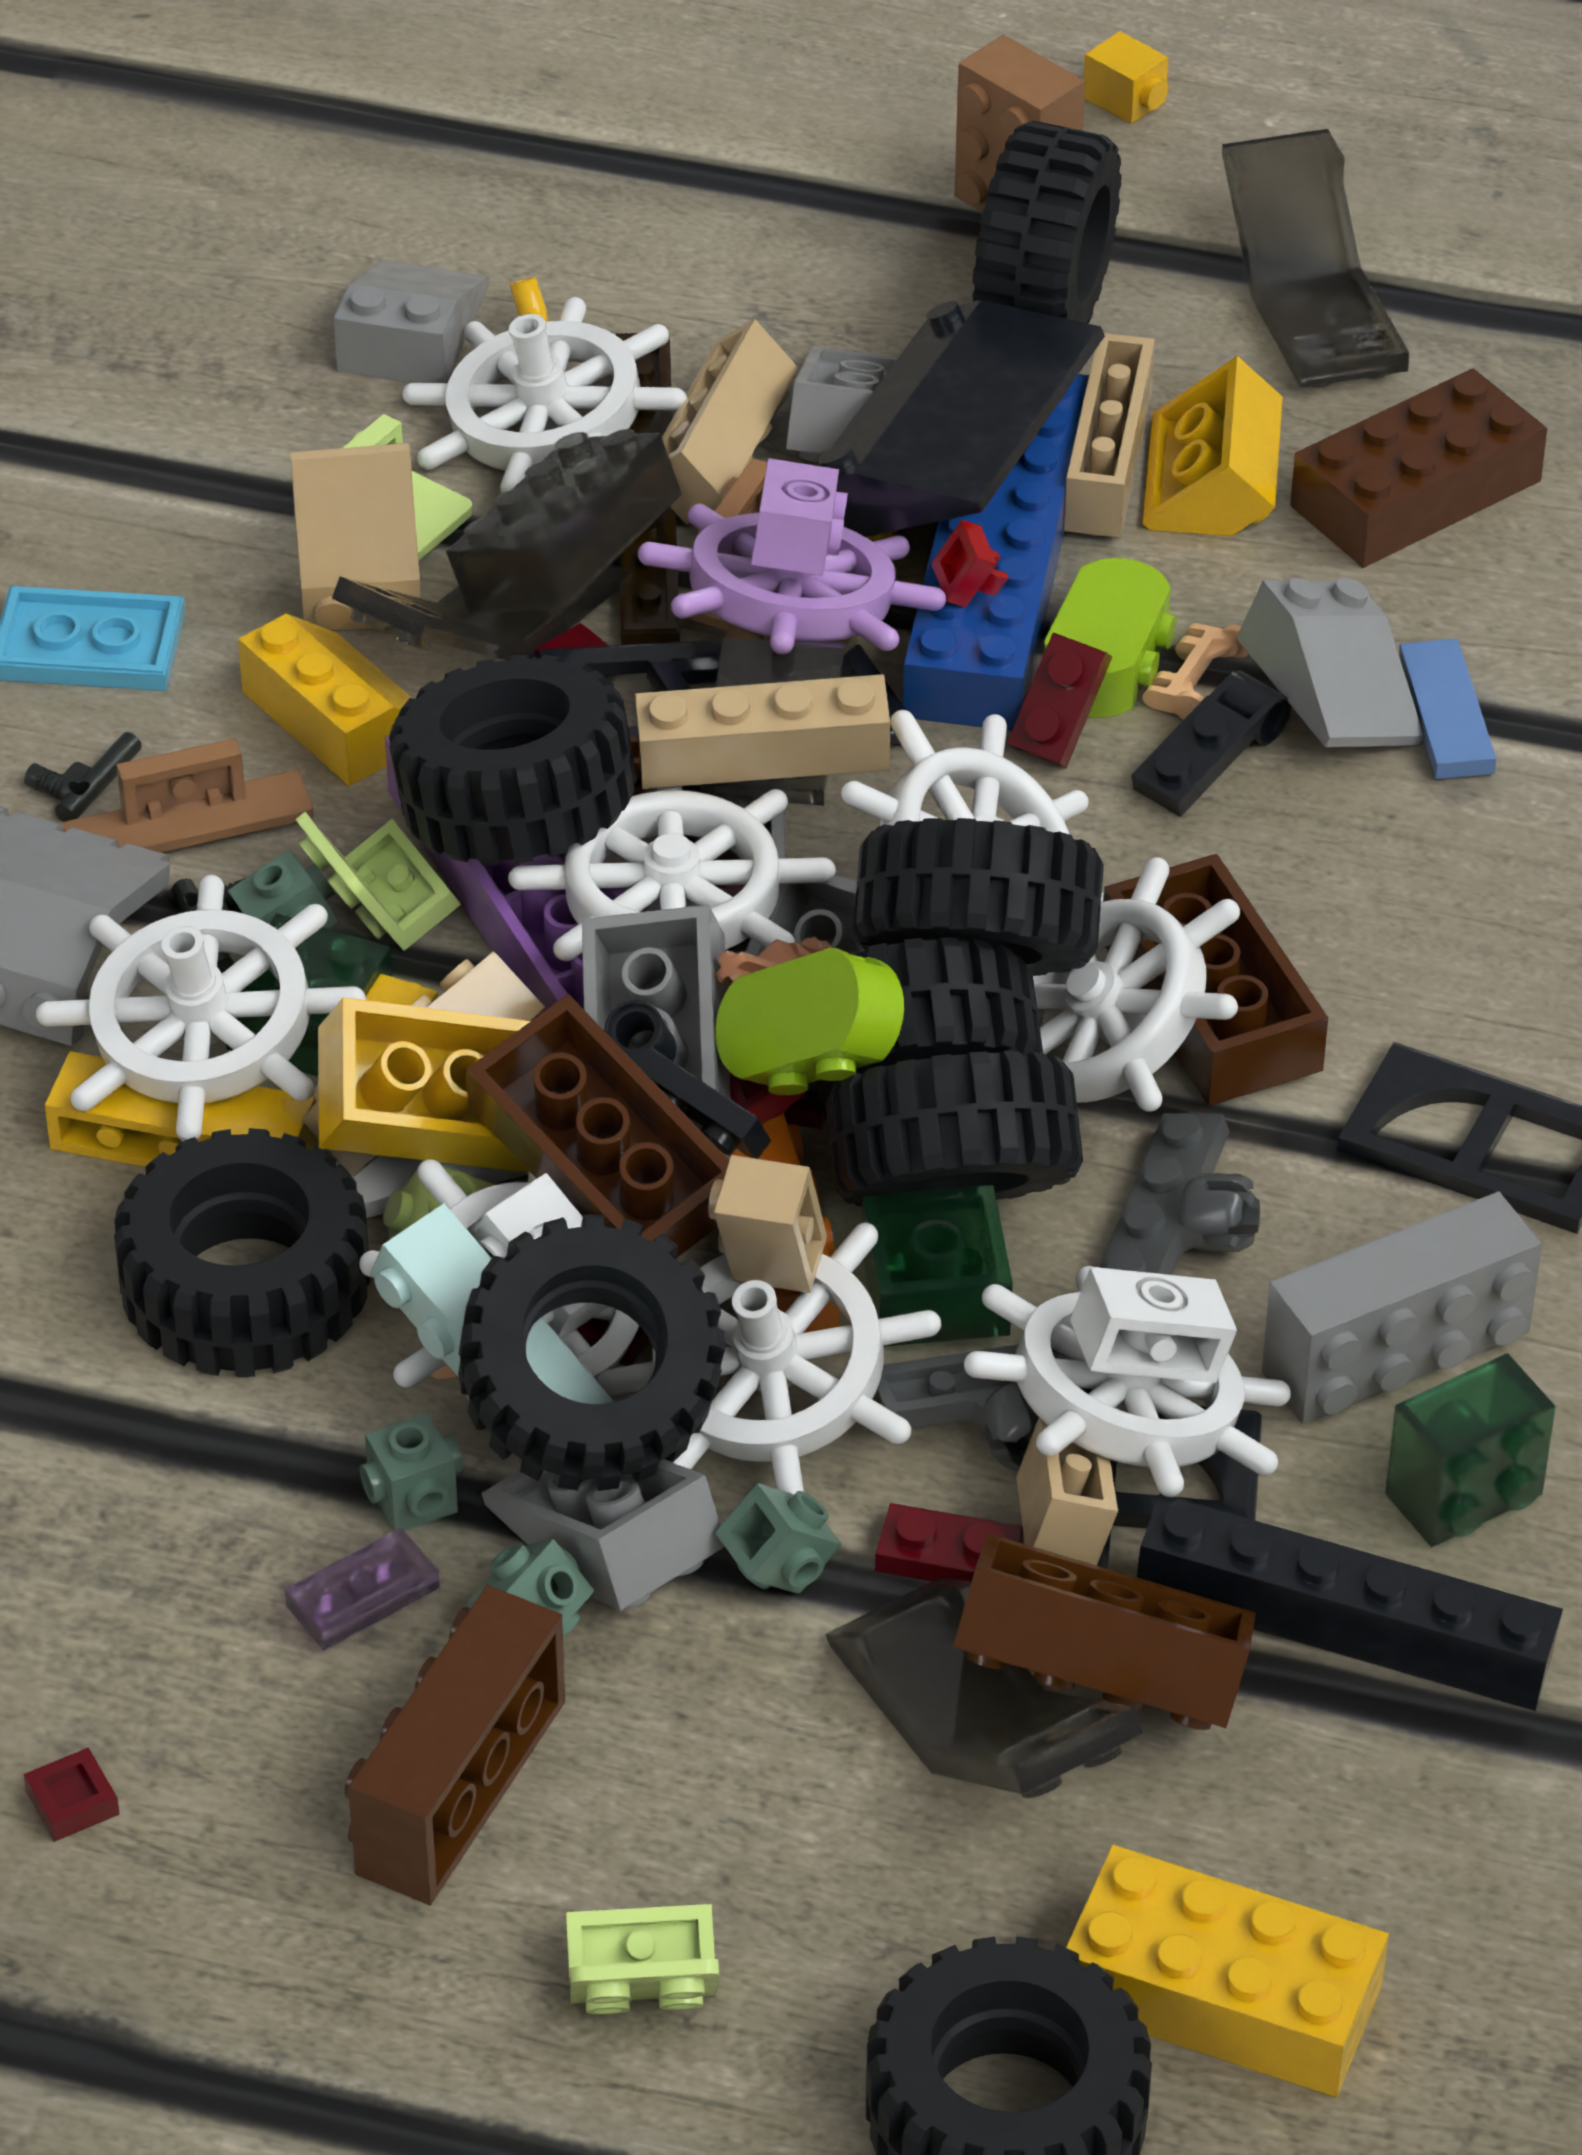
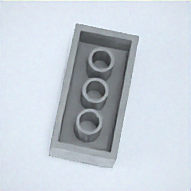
(671, 964)
(1401, 1307)

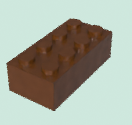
(1418, 467)
(1278, 1020)
(597, 1126)
(1105, 1633)
(456, 1744)

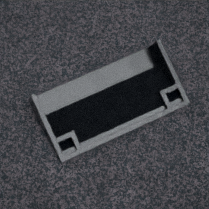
(955, 413)

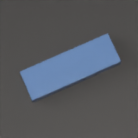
(1447, 709)

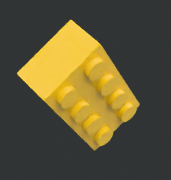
(399, 1083)
(1233, 1968)

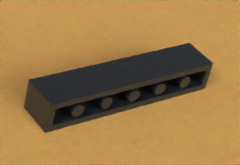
(1355, 1601)

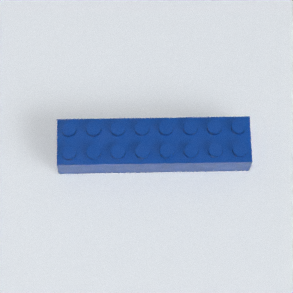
(985, 655)

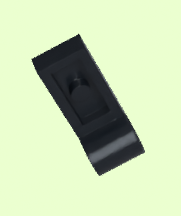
(1211, 740)
(722, 1119)

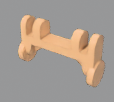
(1198, 648)

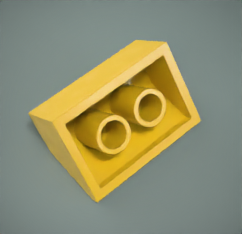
(1214, 455)
(321, 693)

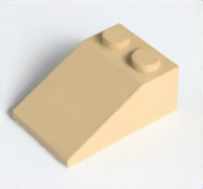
(353, 524)

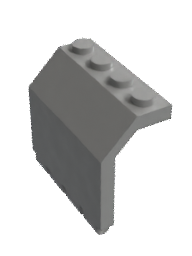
(47, 899)

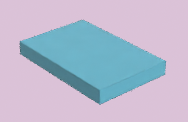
(89, 637)

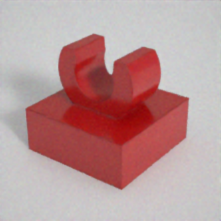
(967, 565)

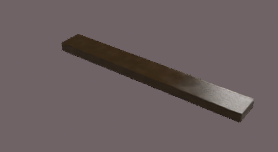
(649, 589)

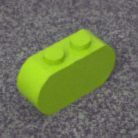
(1125, 612)
(809, 1020)

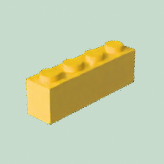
(140, 1128)

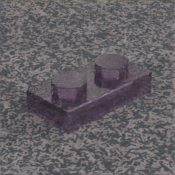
(362, 1588)

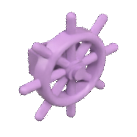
(793, 566)

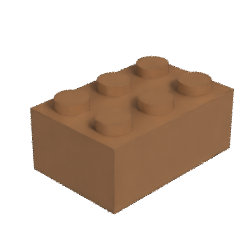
(997, 93)

